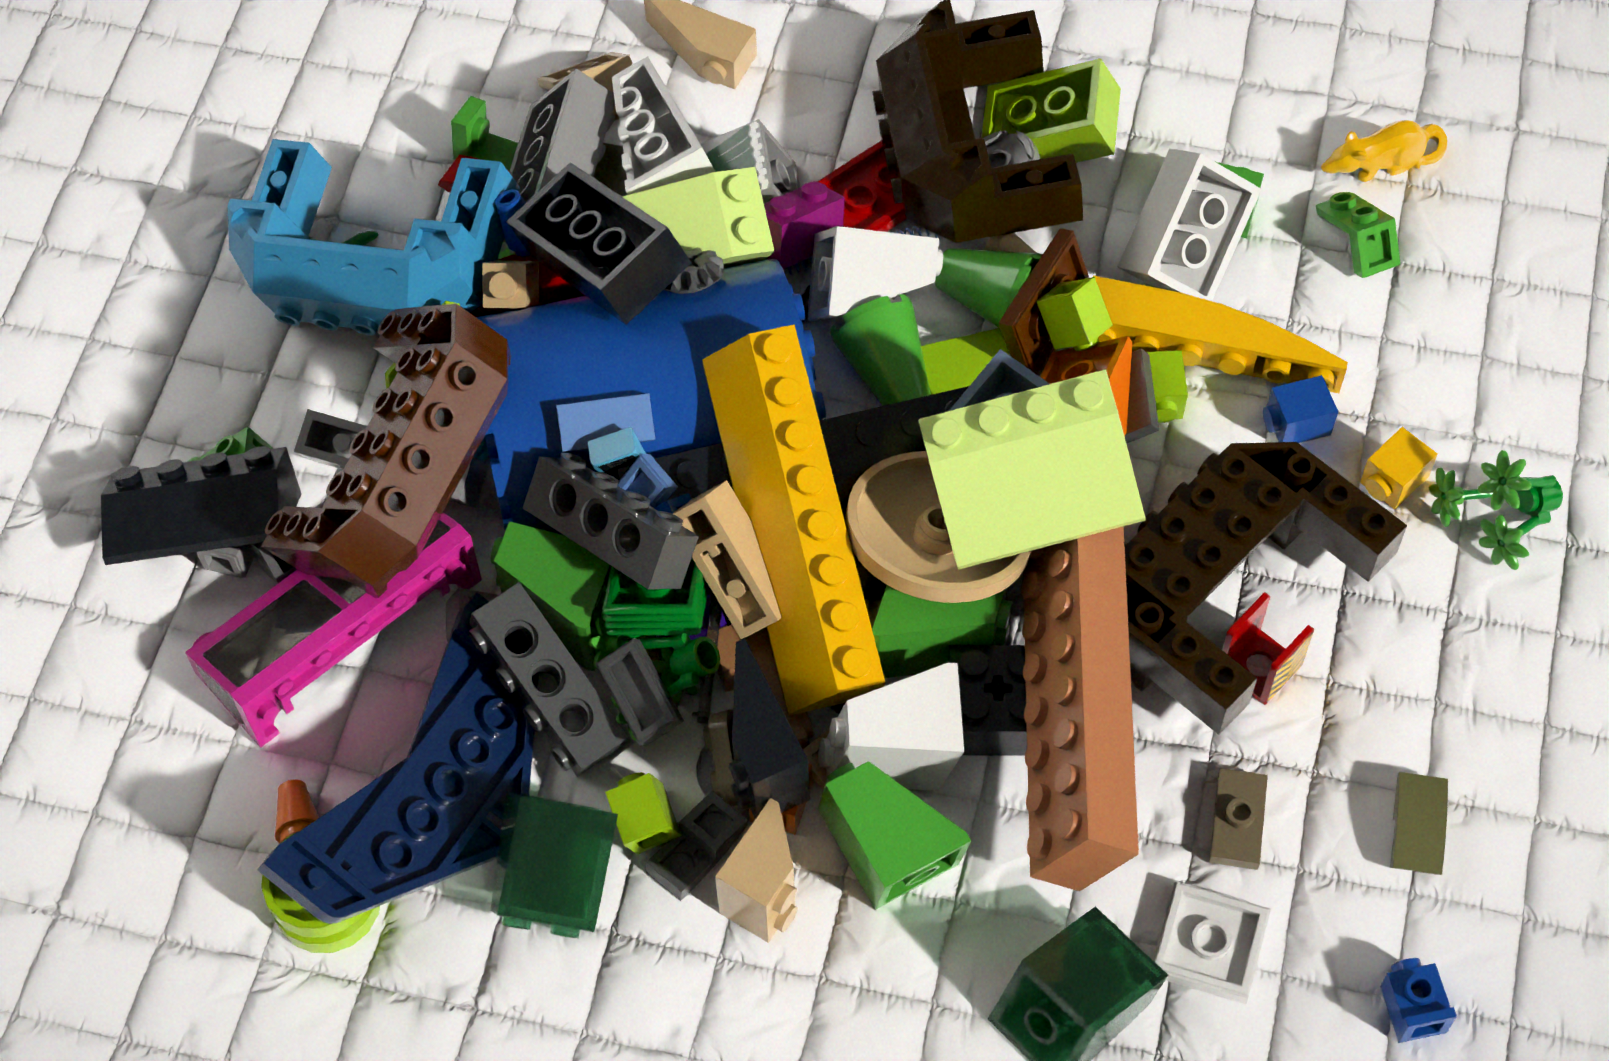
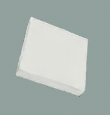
(1211, 942)

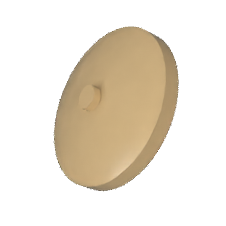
(904, 539)

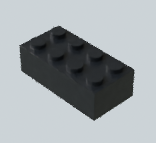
(599, 242)

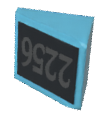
(614, 450)

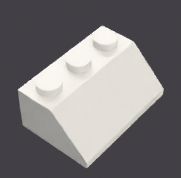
(1189, 225)

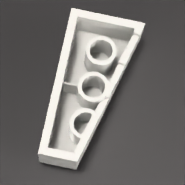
(653, 131)

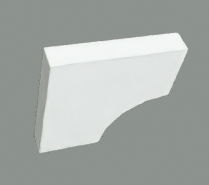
(672, 760)

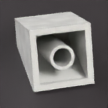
(864, 264)
(902, 729)

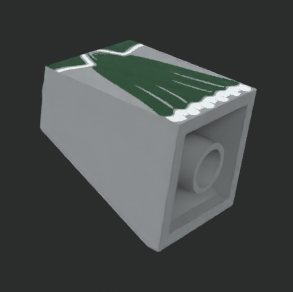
(755, 147)

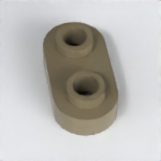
(719, 742)

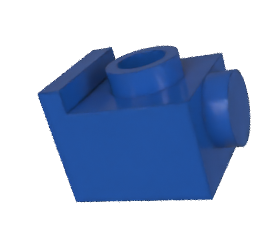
(1412, 1015)

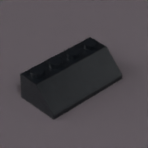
(195, 504)

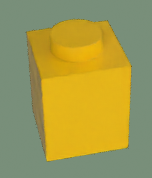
(1398, 468)

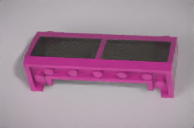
(312, 625)

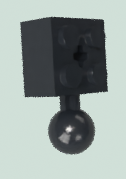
(986, 676)

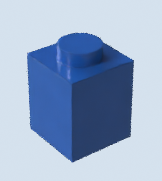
(1300, 411)

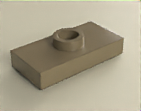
(1238, 819)

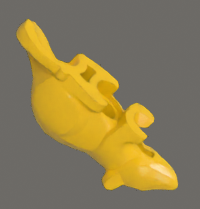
(1390, 148)

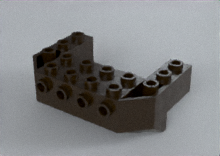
(934, 151)
(1207, 533)

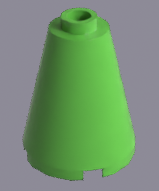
(985, 279)
(885, 349)

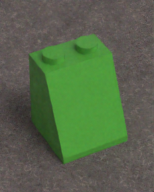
(559, 578)
(917, 632)
(888, 832)

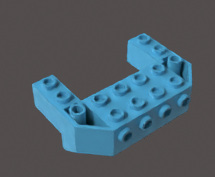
(359, 283)

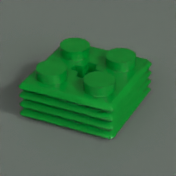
(640, 611)

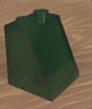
(551, 864)
(1077, 992)

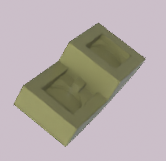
(1419, 823)

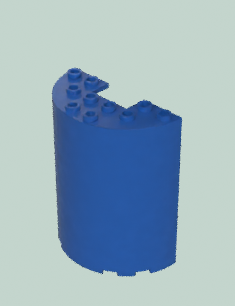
(584, 354)

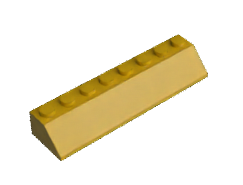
(790, 495)

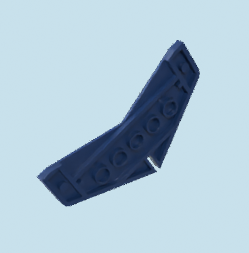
(430, 811)

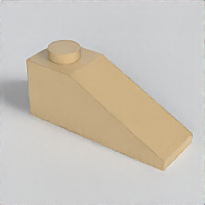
(705, 40)
(731, 558)

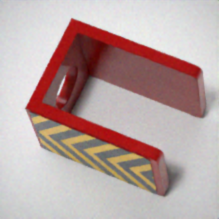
(1248, 639)

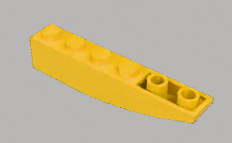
(1214, 335)

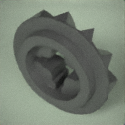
(702, 272)

